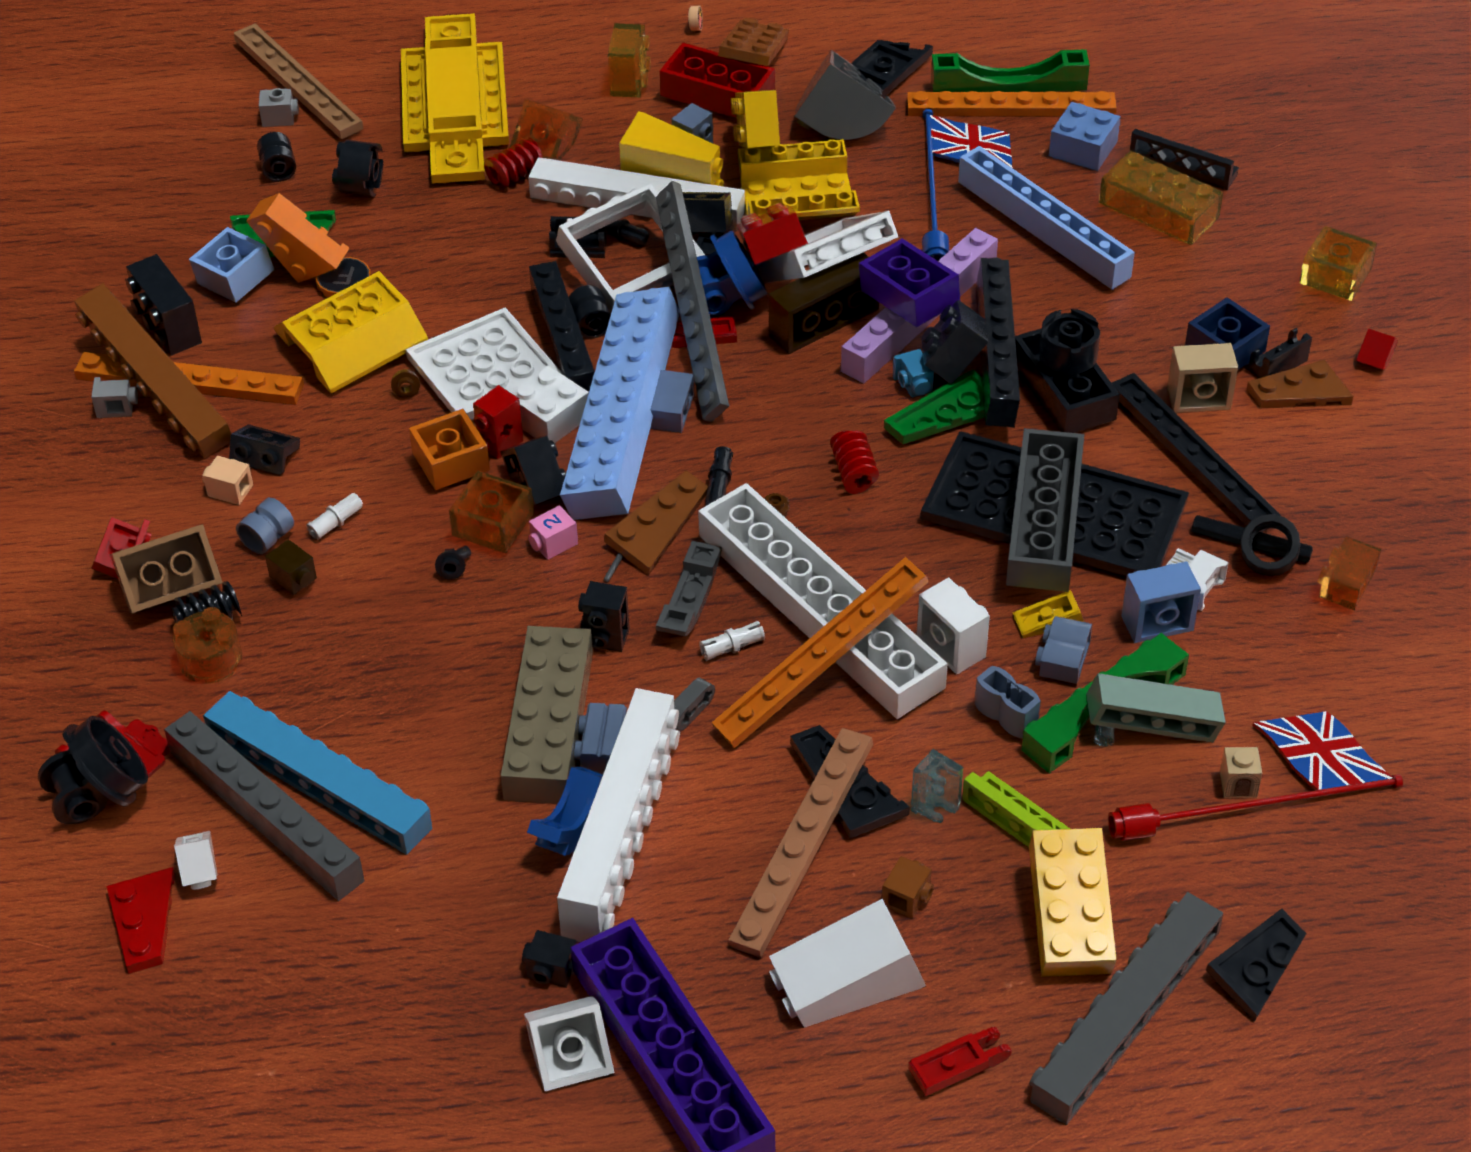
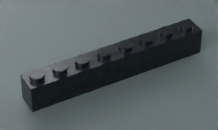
(999, 355)

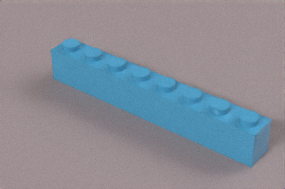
(320, 772)

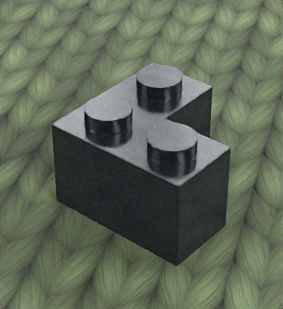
(536, 467)

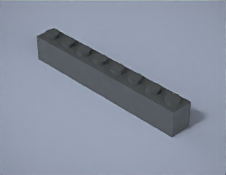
(265, 806)
(1125, 1008)

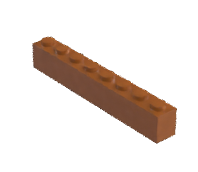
(153, 371)

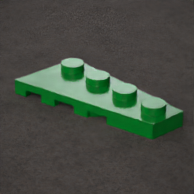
(939, 410)

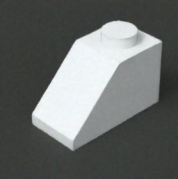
(196, 860)

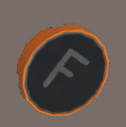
(347, 273)

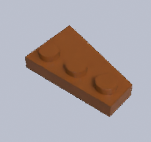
(1302, 384)

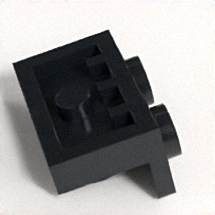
(262, 448)

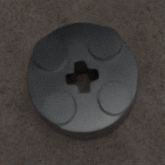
(358, 167)
(1069, 342)

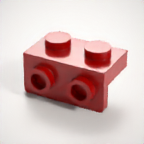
(118, 537)

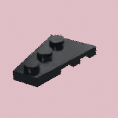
(1257, 962)

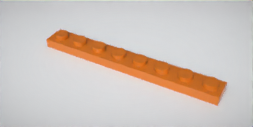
(1005, 103)
(206, 379)
(819, 652)

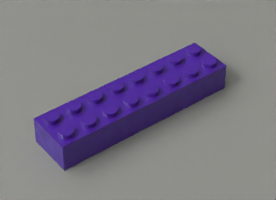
(669, 1044)

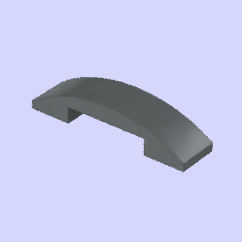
(692, 589)

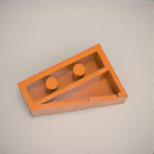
(294, 240)

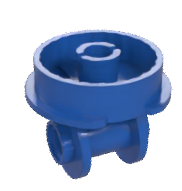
(729, 275)

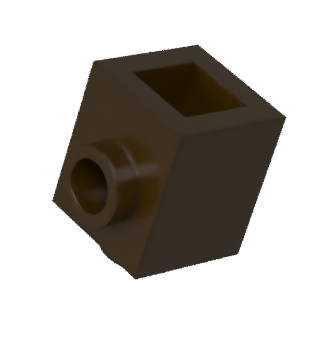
(291, 567)

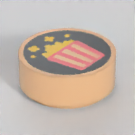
(695, 18)

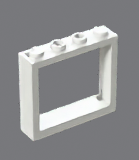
(600, 217)
(830, 246)

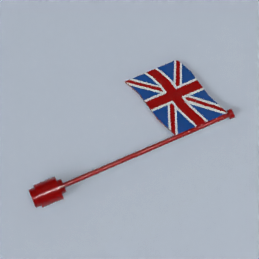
(1315, 749)

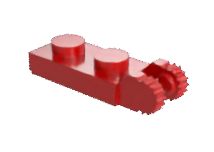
(957, 1060)

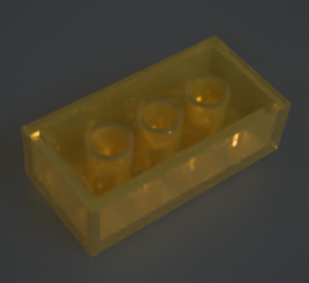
(1160, 197)

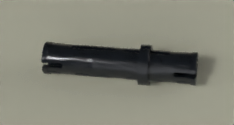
(719, 474)

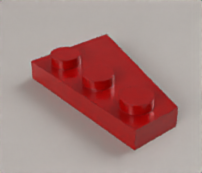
(142, 917)

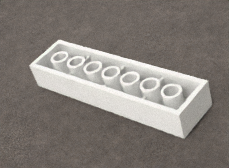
(618, 816)

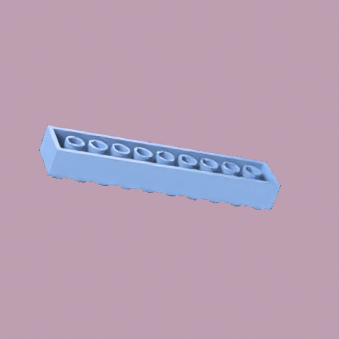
(619, 403)

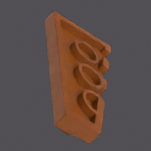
(652, 526)

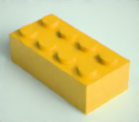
(756, 118)
(1072, 902)

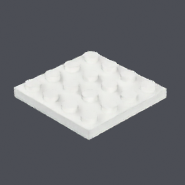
(477, 359)

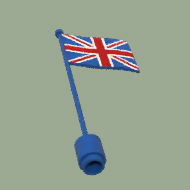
(951, 141)

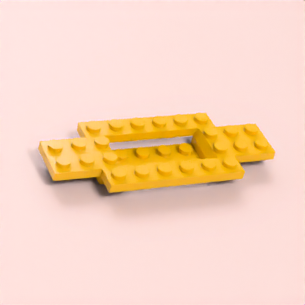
(444, 100)

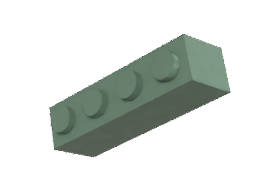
(1155, 708)

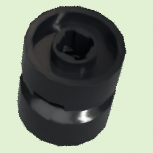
(276, 156)
(590, 311)

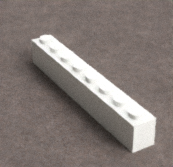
(596, 185)

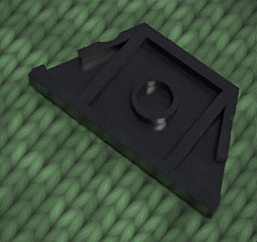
(890, 63)

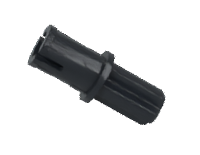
(625, 230)

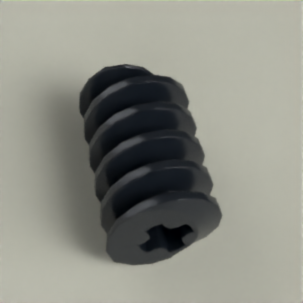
(225, 601)

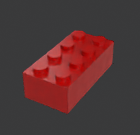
(711, 80)
(771, 232)

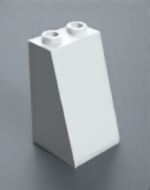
(845, 967)

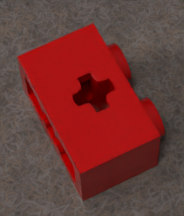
(498, 420)

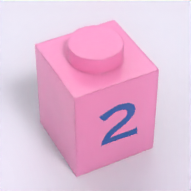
(553, 532)

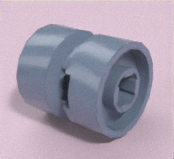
(265, 525)

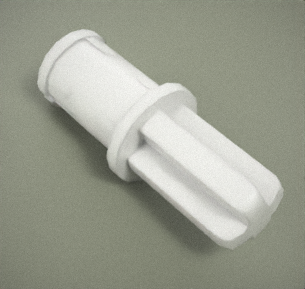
(334, 516)

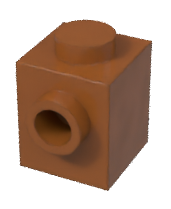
(907, 887)

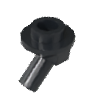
(452, 563)

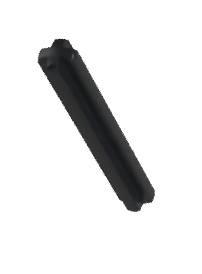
(1261, 541)

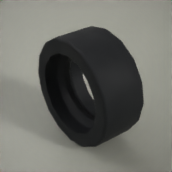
(1276, 522)

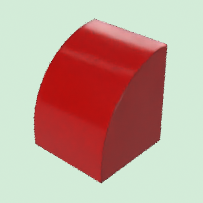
(1377, 349)

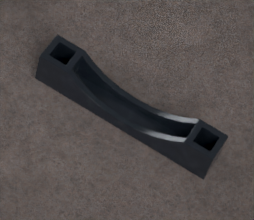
(561, 322)

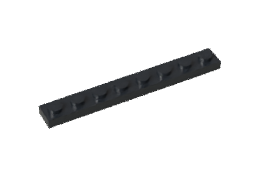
(1192, 450)

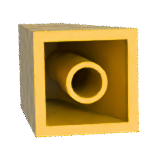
(669, 152)

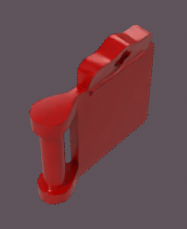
(144, 739)

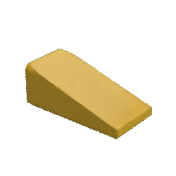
(1034, 618)

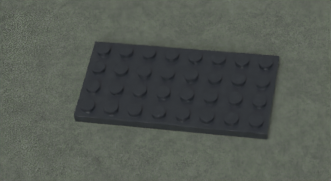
(1119, 518)

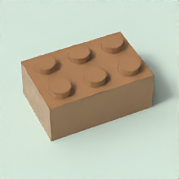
(166, 568)

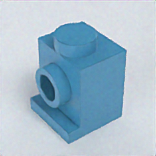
(912, 373)

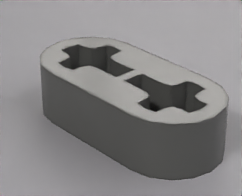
(693, 701)

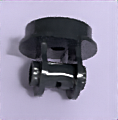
(92, 770)

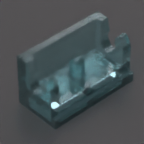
(936, 784)

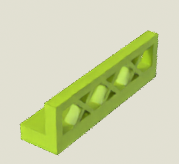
(1007, 807)

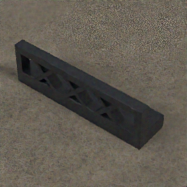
(1185, 159)

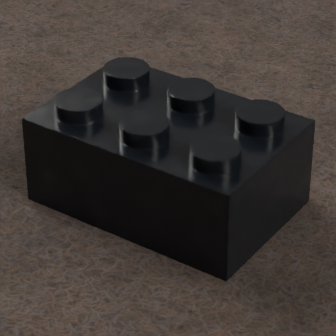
(163, 305)

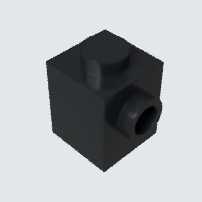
(549, 958)

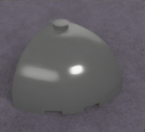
(842, 102)

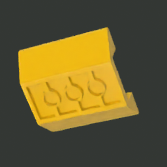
(800, 175)
(354, 331)

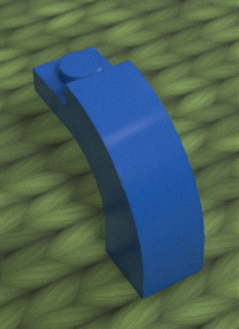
(565, 824)

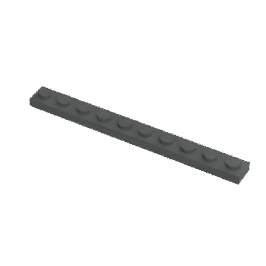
(692, 302)

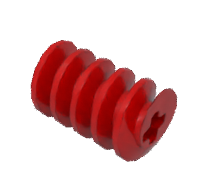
(512, 162)
(854, 460)

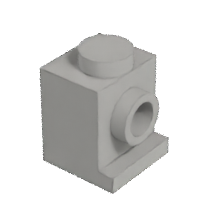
(113, 398)

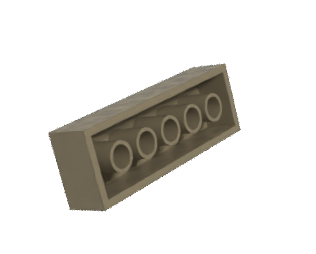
(546, 713)

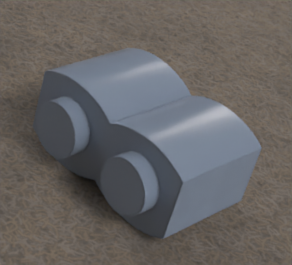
(1064, 649)
(1006, 701)

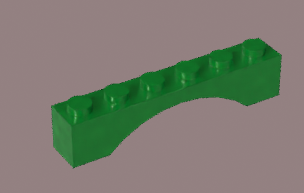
(1061, 72)
(1053, 736)

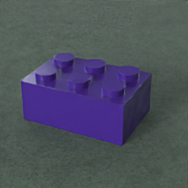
(909, 282)

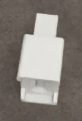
(1206, 568)

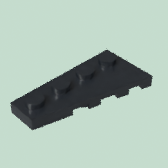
(867, 802)

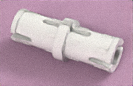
(732, 640)

